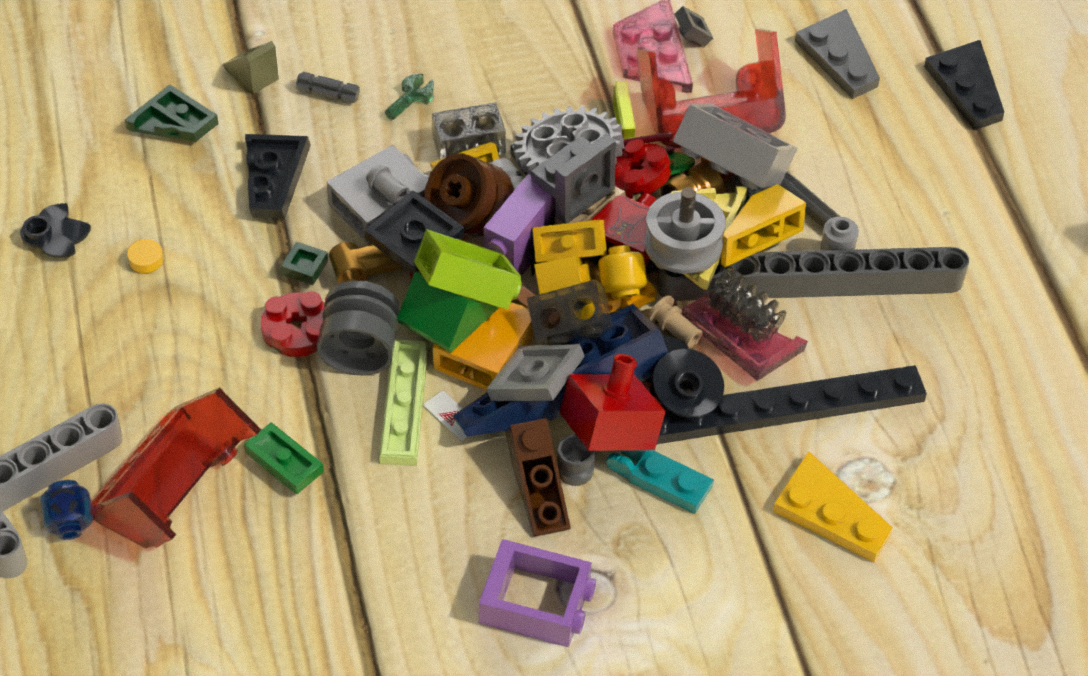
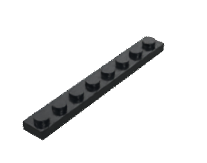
(800, 403)

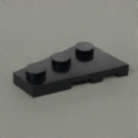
(968, 83)
(274, 172)

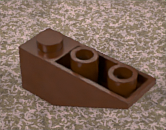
(538, 476)

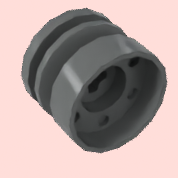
(358, 328)

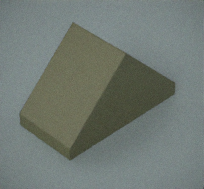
(255, 67)

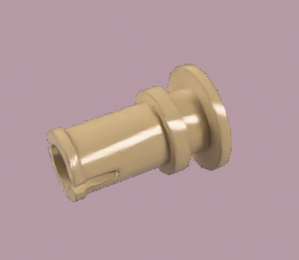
(671, 319)

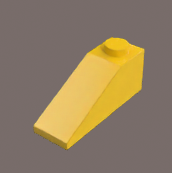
(762, 223)

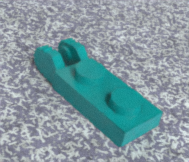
(663, 477)

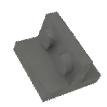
(578, 175)

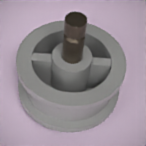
(684, 232)

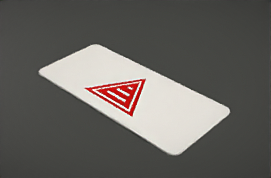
(444, 408)

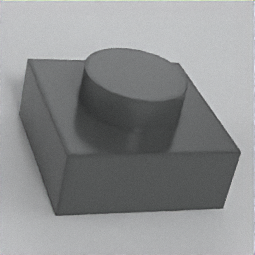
(693, 26)

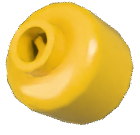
(622, 272)

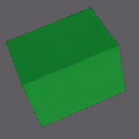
(440, 314)

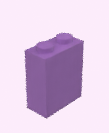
(512, 225)

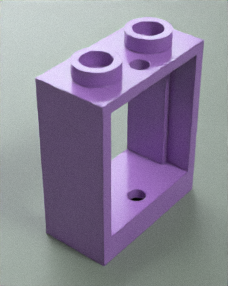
(530, 621)

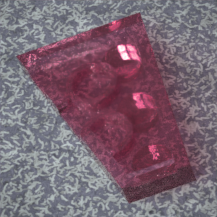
(752, 357)

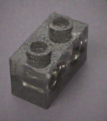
(468, 128)
(569, 304)

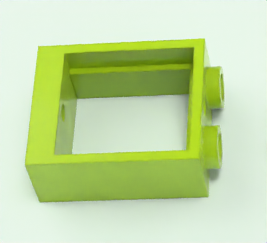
(467, 270)

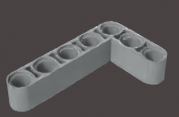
(46, 461)

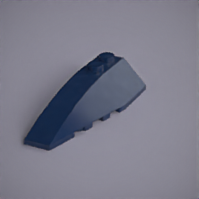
(630, 335)

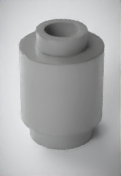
(839, 234)

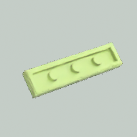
(404, 403)

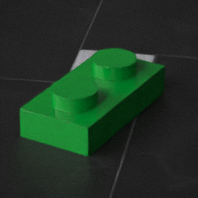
(284, 458)

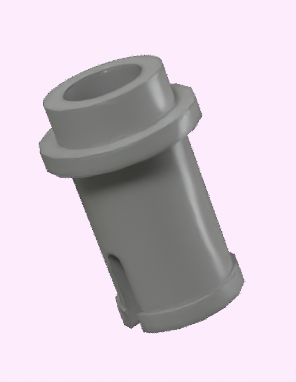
(380, 179)

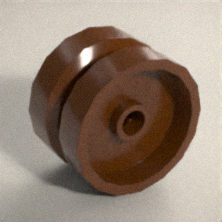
(468, 190)

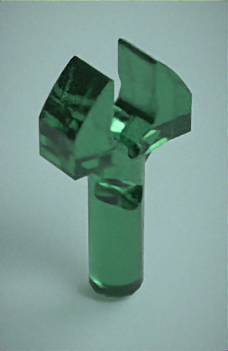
(412, 93)

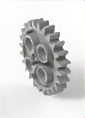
(545, 139)

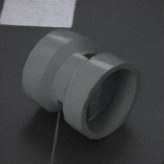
(575, 461)

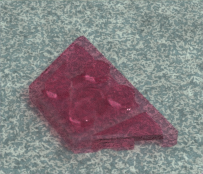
(658, 31)

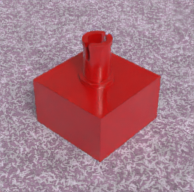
(612, 409)

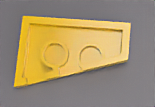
(832, 510)

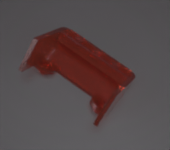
(756, 101)
(169, 465)

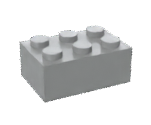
(734, 146)

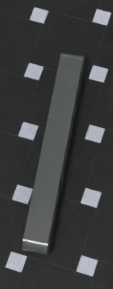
(837, 273)

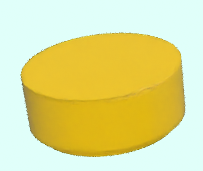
(145, 256)

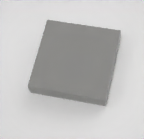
(535, 373)

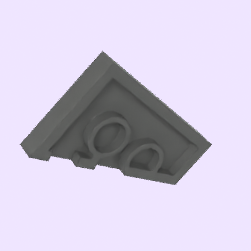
(840, 53)

